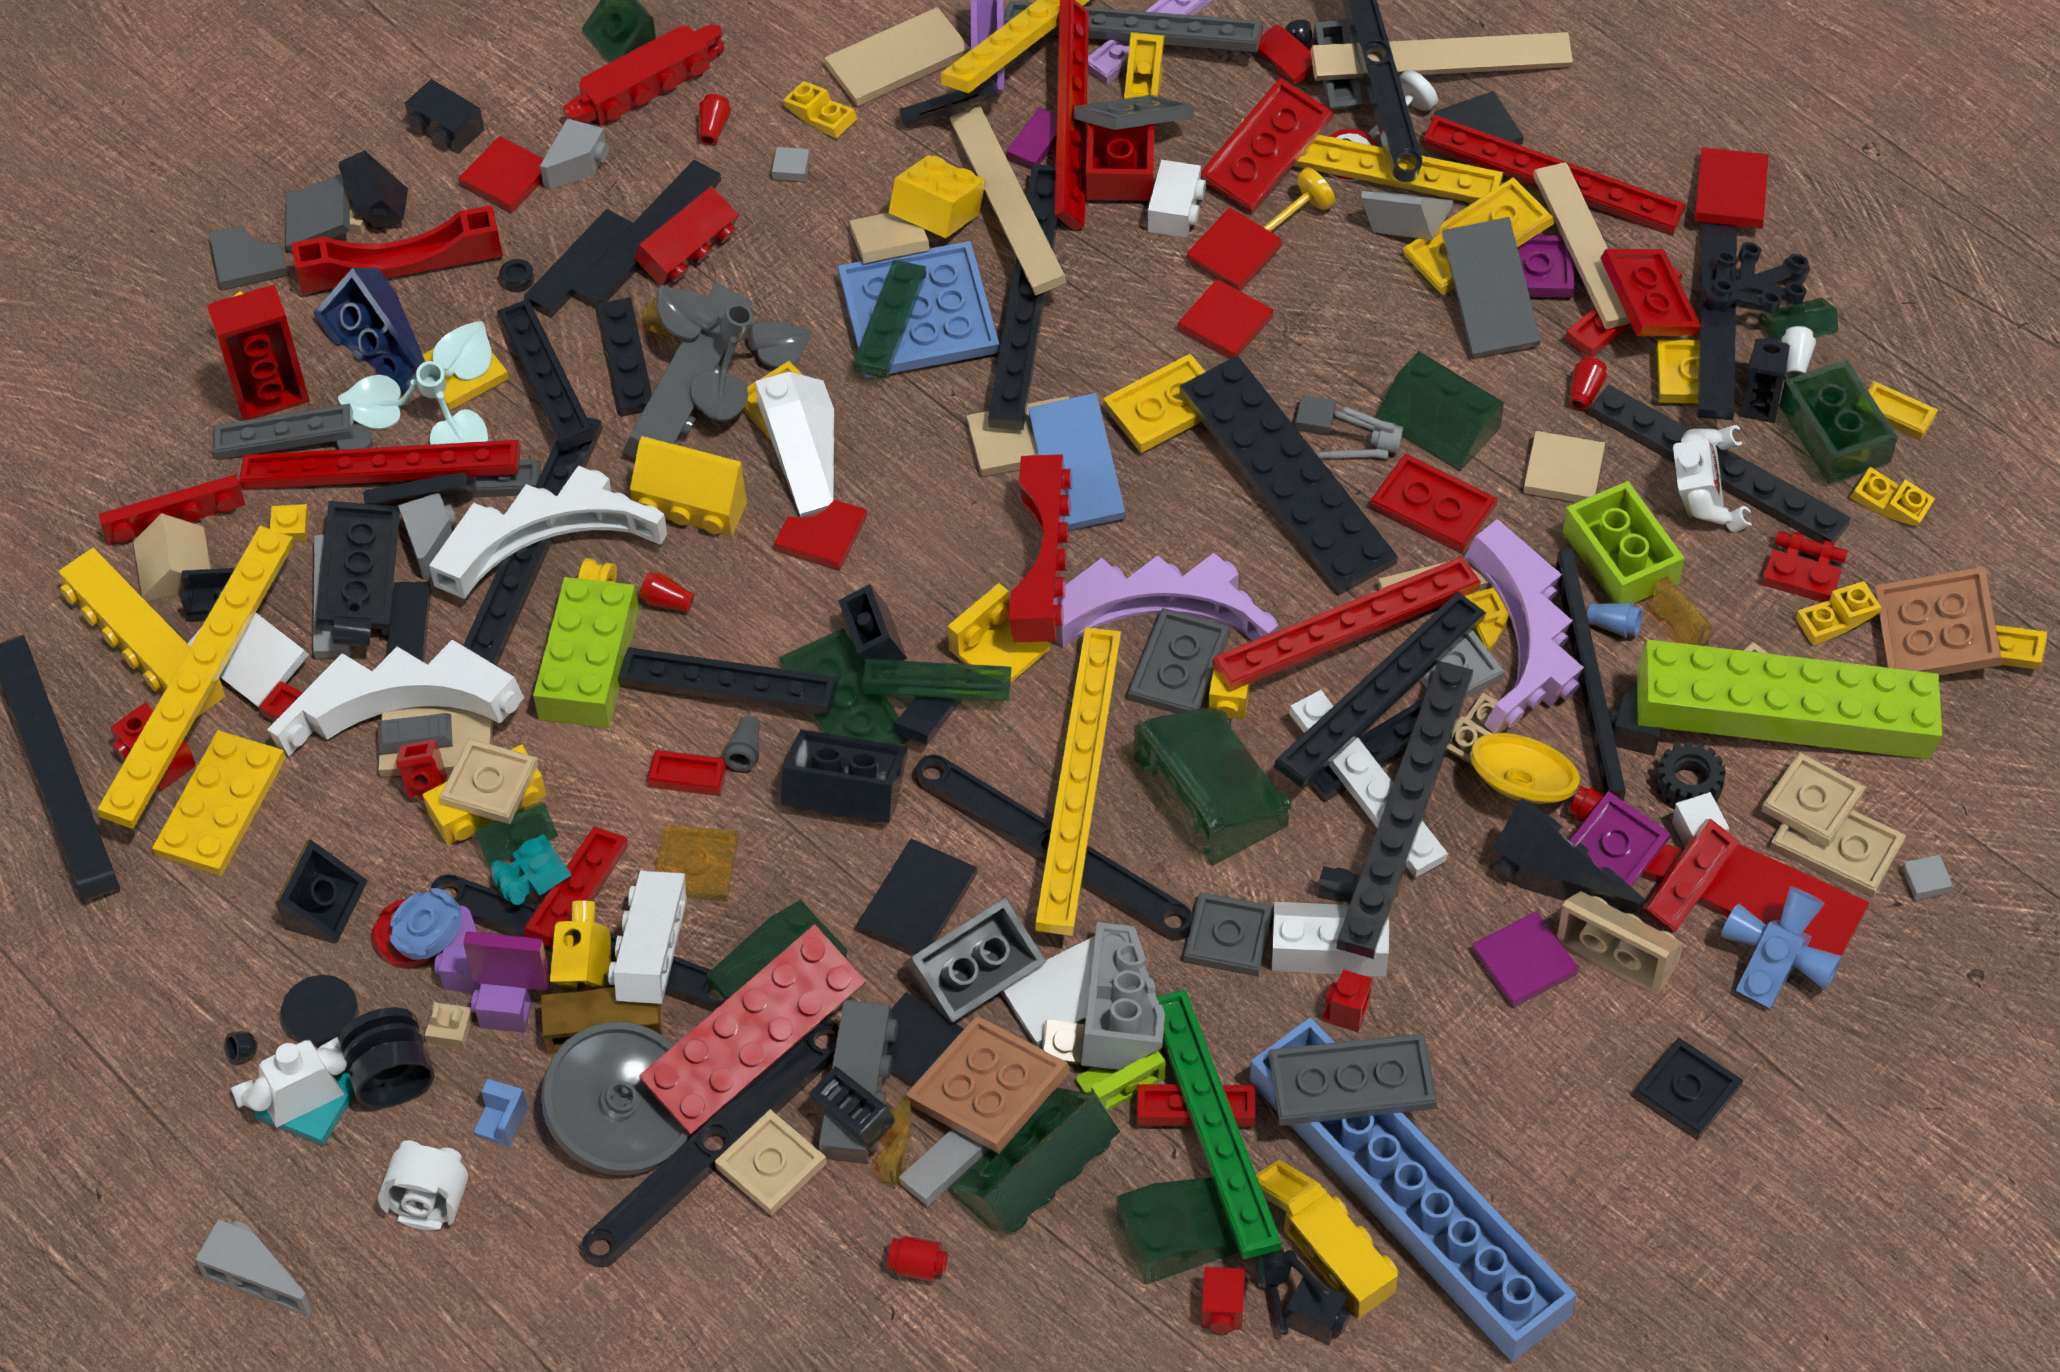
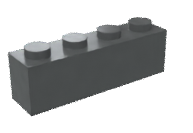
(863, 1056)

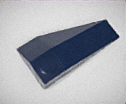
(372, 324)

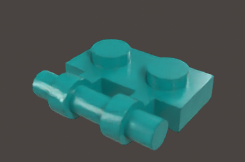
(535, 868)

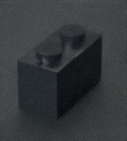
(444, 116)
(871, 626)

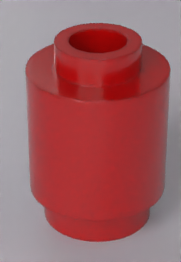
(917, 1258)

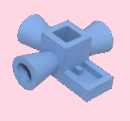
(1780, 948)

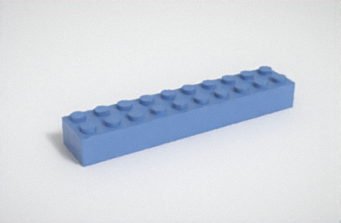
(1435, 1215)

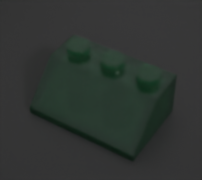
(1441, 411)

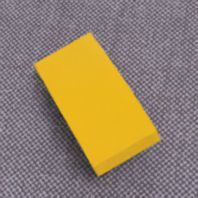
(816, 109)
(1885, 497)
(1840, 614)

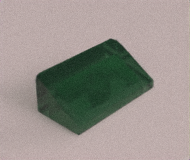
(1813, 314)

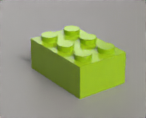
(1622, 543)

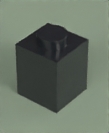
(1317, 1314)

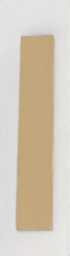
(1581, 239)

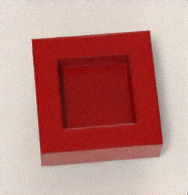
(279, 701)

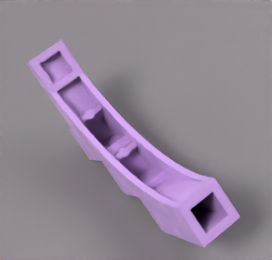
(1526, 589)
(1206, 592)

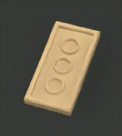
(896, 56)

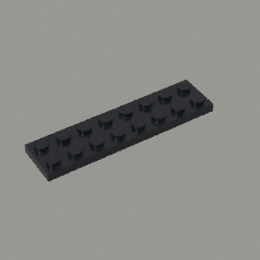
(1288, 475)

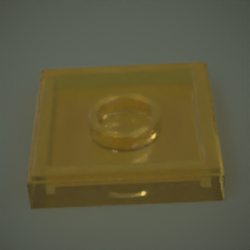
(703, 856)

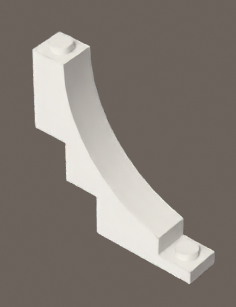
(354, 693)

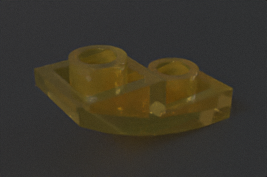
(898, 1145)

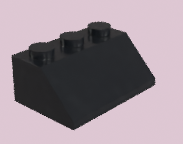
(843, 776)

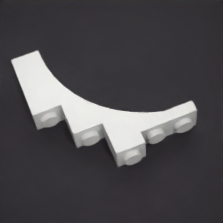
(488, 536)

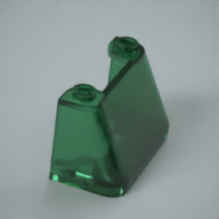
(1213, 779)

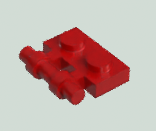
(1801, 575)

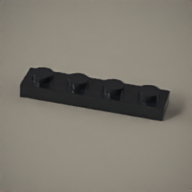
(625, 355)

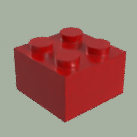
(1120, 163)

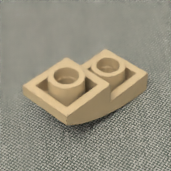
(1472, 727)

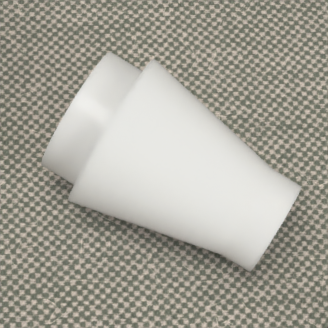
(1800, 351)

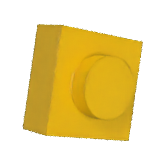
(290, 520)

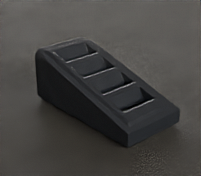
(869, 1123)

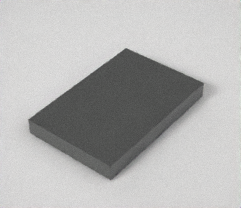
(1133, 112)
(1178, 662)

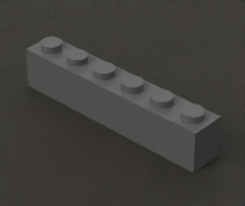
(671, 404)

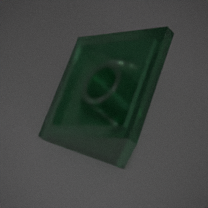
(619, 27)

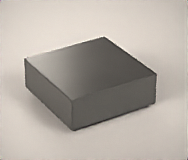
(1315, 415)

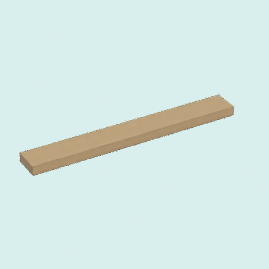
(1450, 55)
(1008, 201)

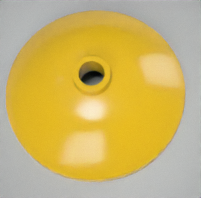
(1524, 768)

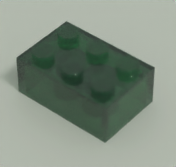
(1838, 421)

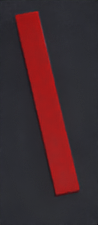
(1071, 132)
(1520, 162)
(379, 464)
(1345, 623)

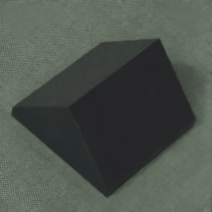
(319, 894)

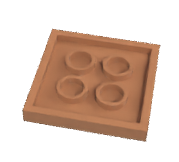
(1939, 623)
(987, 1084)

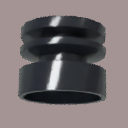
(386, 1057)

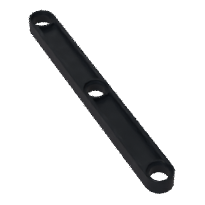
(1384, 88)
(1029, 833)
(492, 911)
(695, 1162)

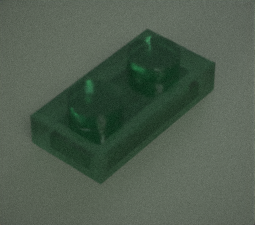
(502, 839)

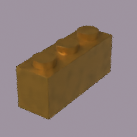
(571, 1012)

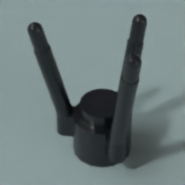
(1274, 1270)

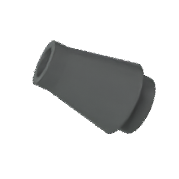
(743, 747)

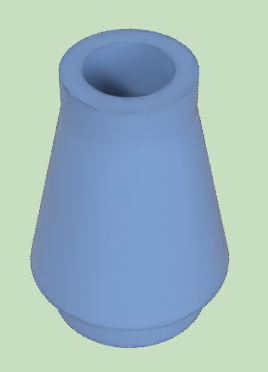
(1617, 618)

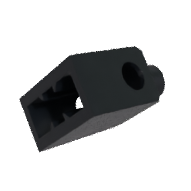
(1768, 366)

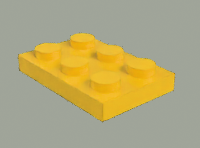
(1152, 406)

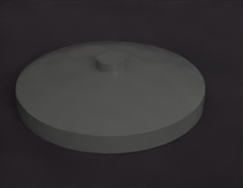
(602, 1107)

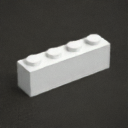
(649, 937)

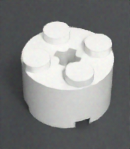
(423, 1185)

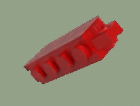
(645, 74)

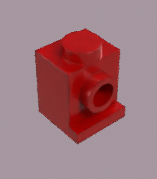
(421, 759)
(1348, 1000)

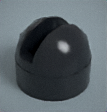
(1300, 30)
(240, 1046)

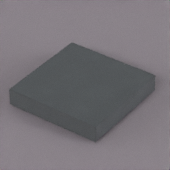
(318, 211)
(1229, 934)

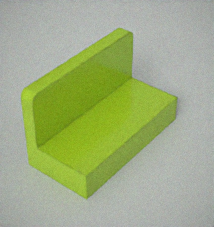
(1118, 1086)

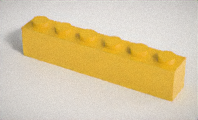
(127, 621)

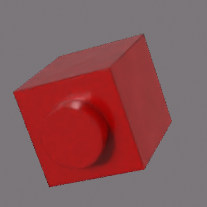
(1223, 1299)

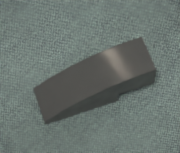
(1340, 92)

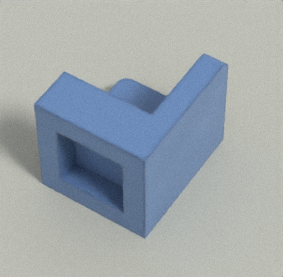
(502, 1112)

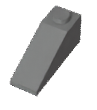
(242, 1262)

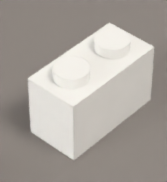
(1175, 199)

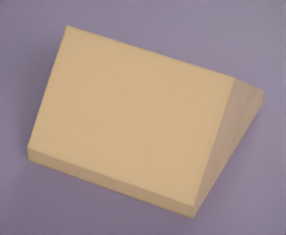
(165, 551)

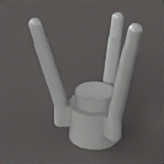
(1385, 436)

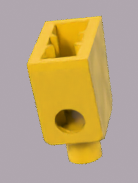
(581, 950)

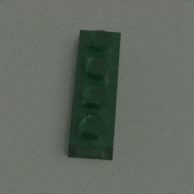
(889, 319)
(937, 680)

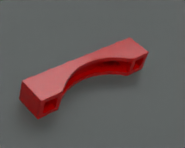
(462, 239)
(1035, 600)

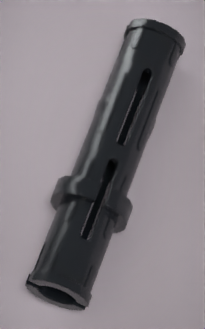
(948, 103)

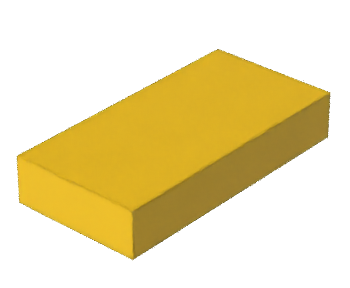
(1903, 411)
(1288, 1187)

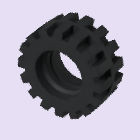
(1693, 759)

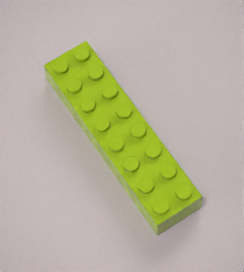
(1788, 699)

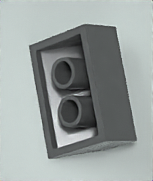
(974, 961)

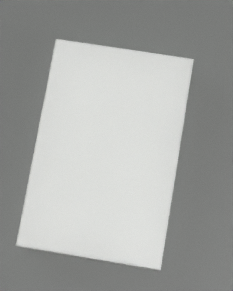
(261, 660)
(1053, 991)

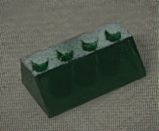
(1036, 1161)

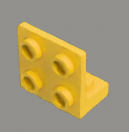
(985, 636)

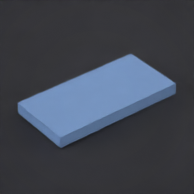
(1078, 432)

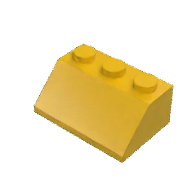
(689, 486)

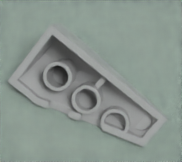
(1122, 1003)

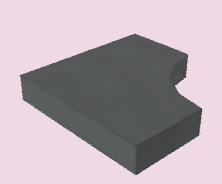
(244, 260)

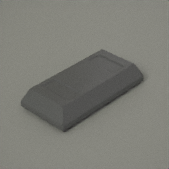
(414, 729)

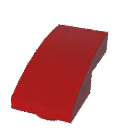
(1286, 53)

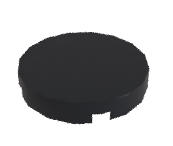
(318, 1009)

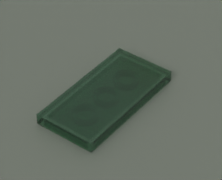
(852, 712)

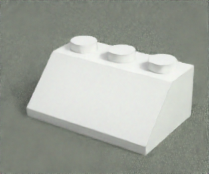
(1307, 941)

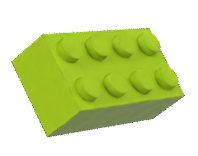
(586, 652)

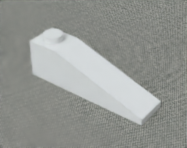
(802, 433)

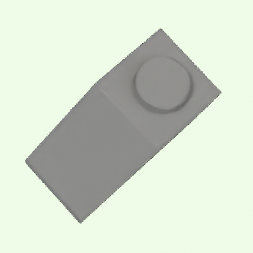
(574, 154)
(427, 528)

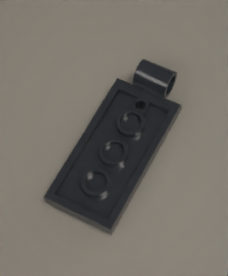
(358, 571)

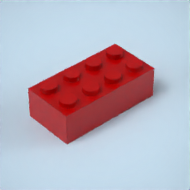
(258, 352)

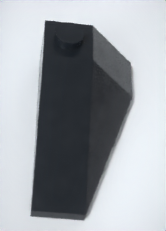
(1545, 862)

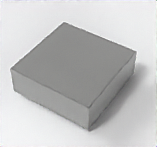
(791, 164)
(1927, 877)

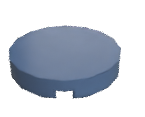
(425, 924)

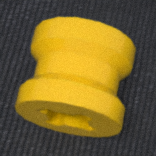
(593, 571)

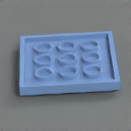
(948, 317)

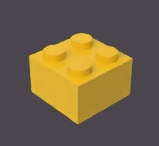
(937, 196)

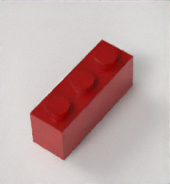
(687, 237)

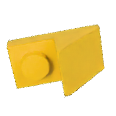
(1144, 65)

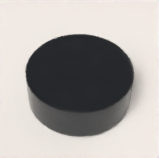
(516, 275)

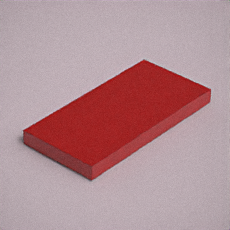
(1266, 145)
(1762, 889)

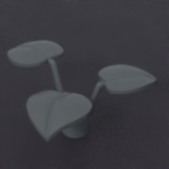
(688, 312)

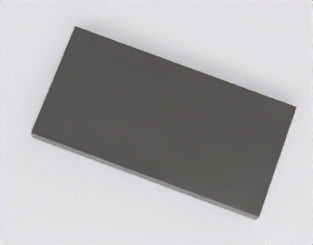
(1491, 287)
(1352, 1079)

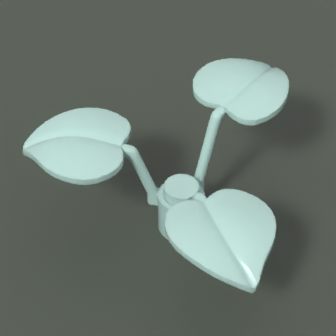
(460, 352)

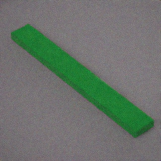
(1217, 1129)

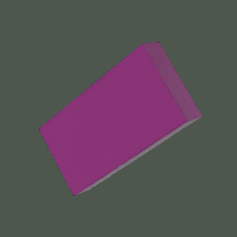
(1035, 139)

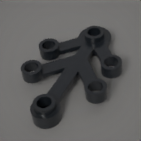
(1722, 293)

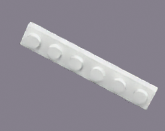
(1368, 783)

